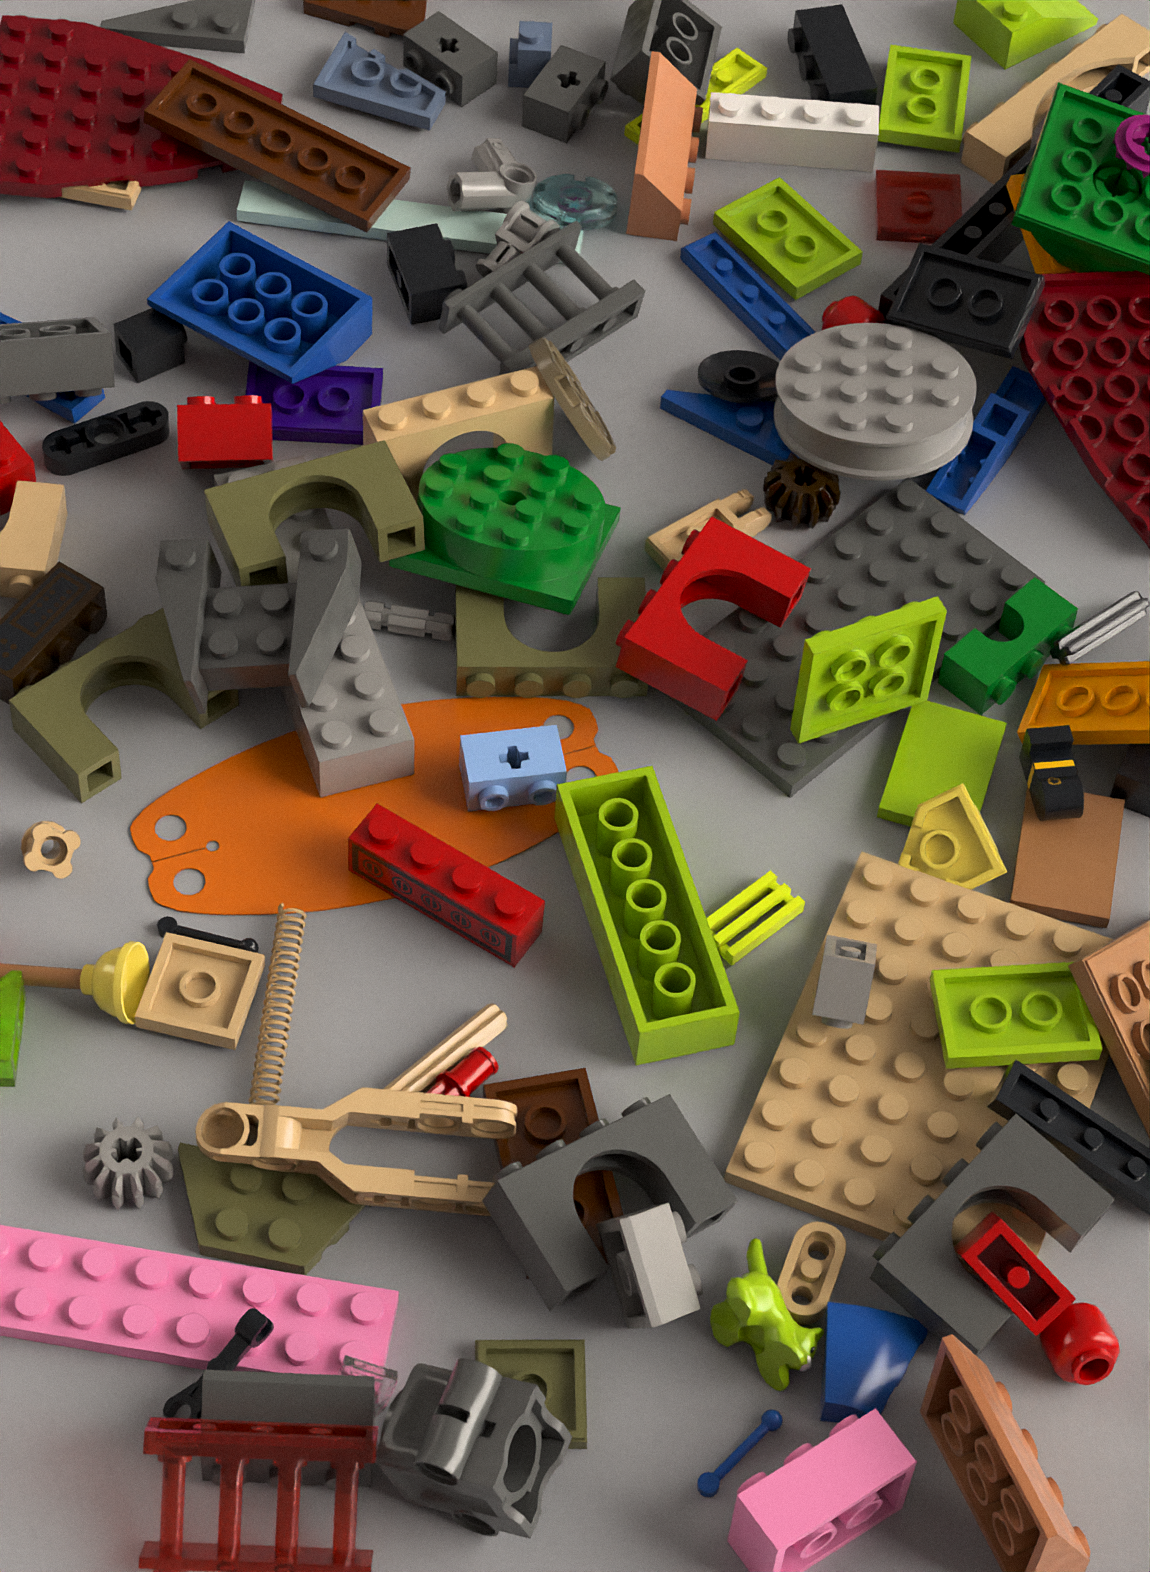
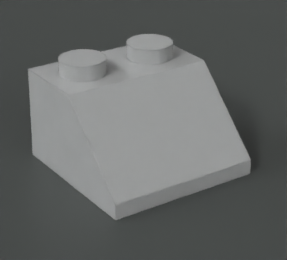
(650, 1266)

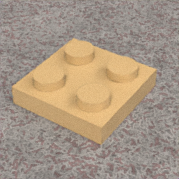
(200, 991)

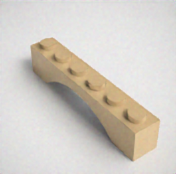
(1007, 132)

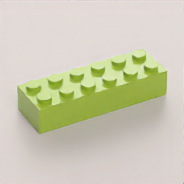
(645, 916)

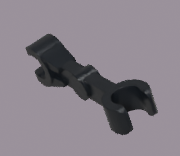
(249, 1332)

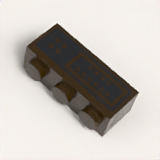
(48, 627)

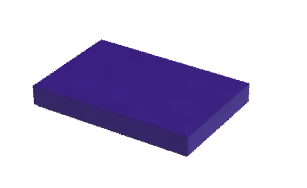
(321, 406)

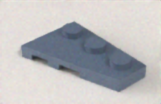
(373, 86)

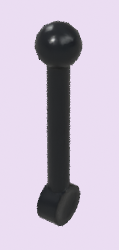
(170, 925)

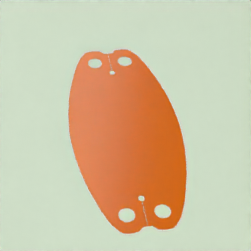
(292, 845)

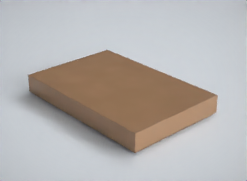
(1069, 863)

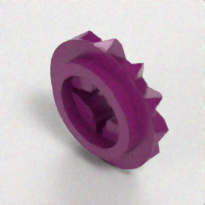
(1128, 143)

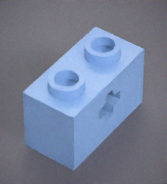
(511, 767)

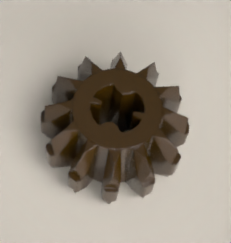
(800, 492)

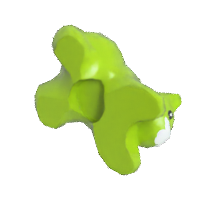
(759, 1317)

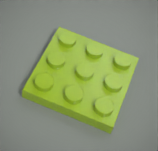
(867, 669)

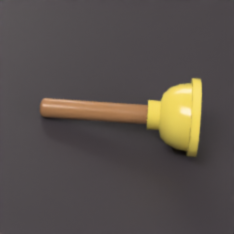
(114, 981)

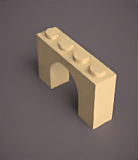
(510, 405)
(31, 536)

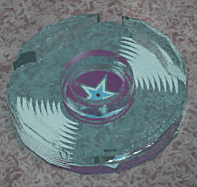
(569, 200)

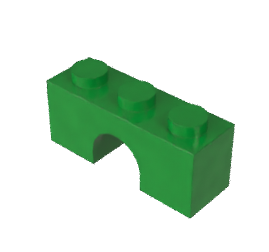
(988, 670)

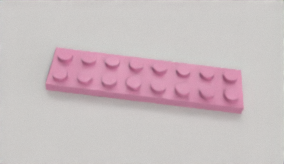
(183, 1306)

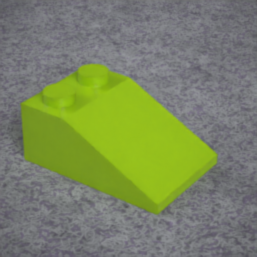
(1020, 28)

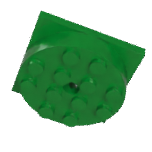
(1081, 196)
(511, 525)

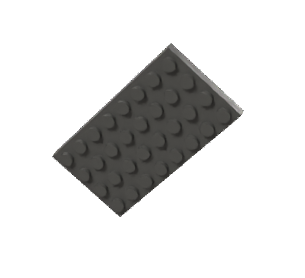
(882, 559)

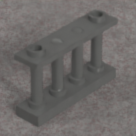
(583, 325)

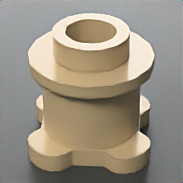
(59, 857)

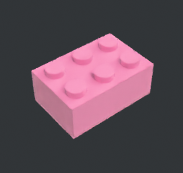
(821, 1496)

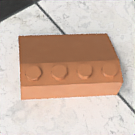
(998, 1467)

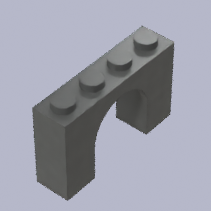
(648, 1146)
(1013, 1170)

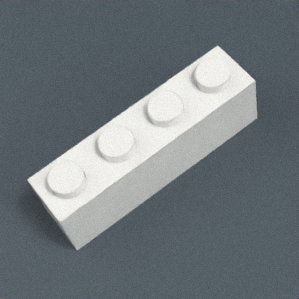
(792, 132)

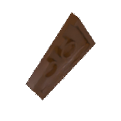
(383, 15)

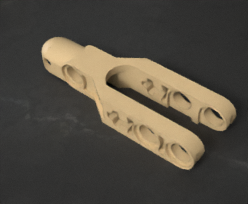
(301, 1137)

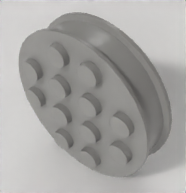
(874, 401)

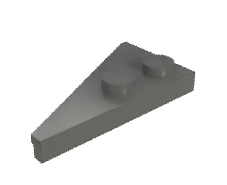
(191, 25)

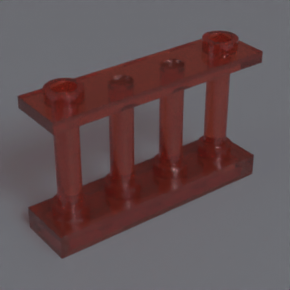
(233, 1446)

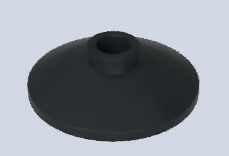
(739, 376)

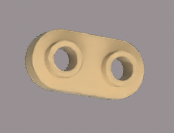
(809, 1276)

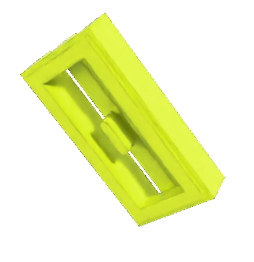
(777, 894)

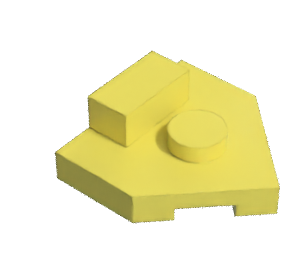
(952, 841)

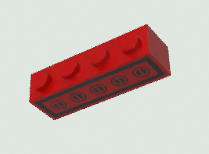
(445, 885)

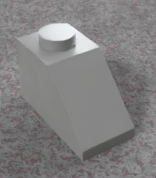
(844, 981)

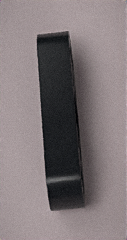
(80, 459)

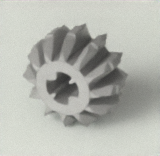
(128, 1163)

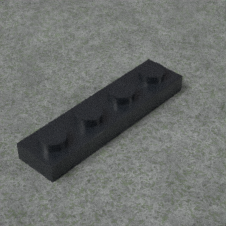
(1076, 1132)

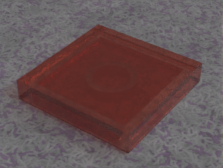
(915, 205)

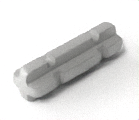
(410, 620)

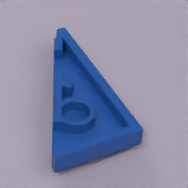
(739, 424)

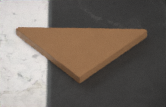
(1118, 997)

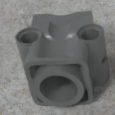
(472, 1446)

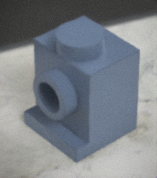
(529, 52)

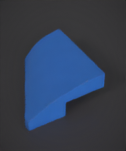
(864, 1358)

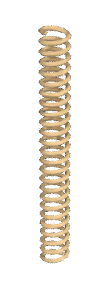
(261, 1051)

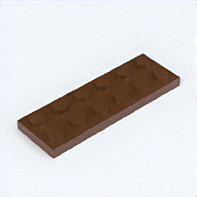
(277, 145)

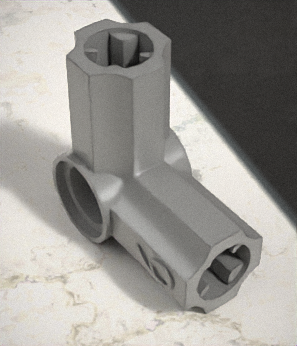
(496, 185)

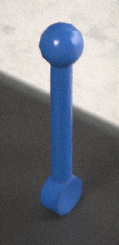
(709, 1482)

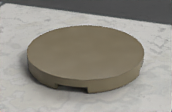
(572, 398)

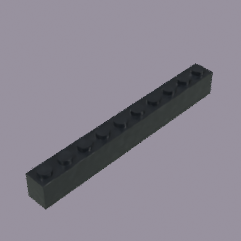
(986, 226)

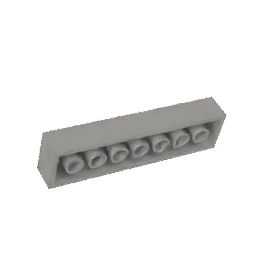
(355, 722)

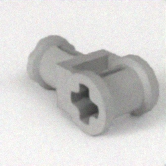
(518, 233)

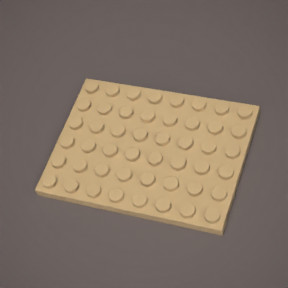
(869, 1113)

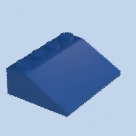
(266, 305)

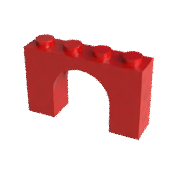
(714, 565)

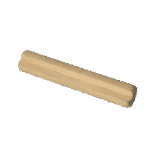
(452, 1050)

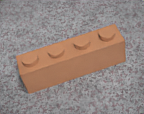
(664, 153)

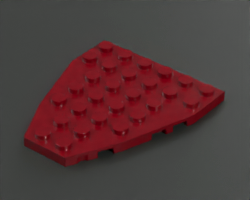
(78, 108)
(1093, 368)

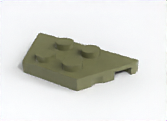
(262, 1214)

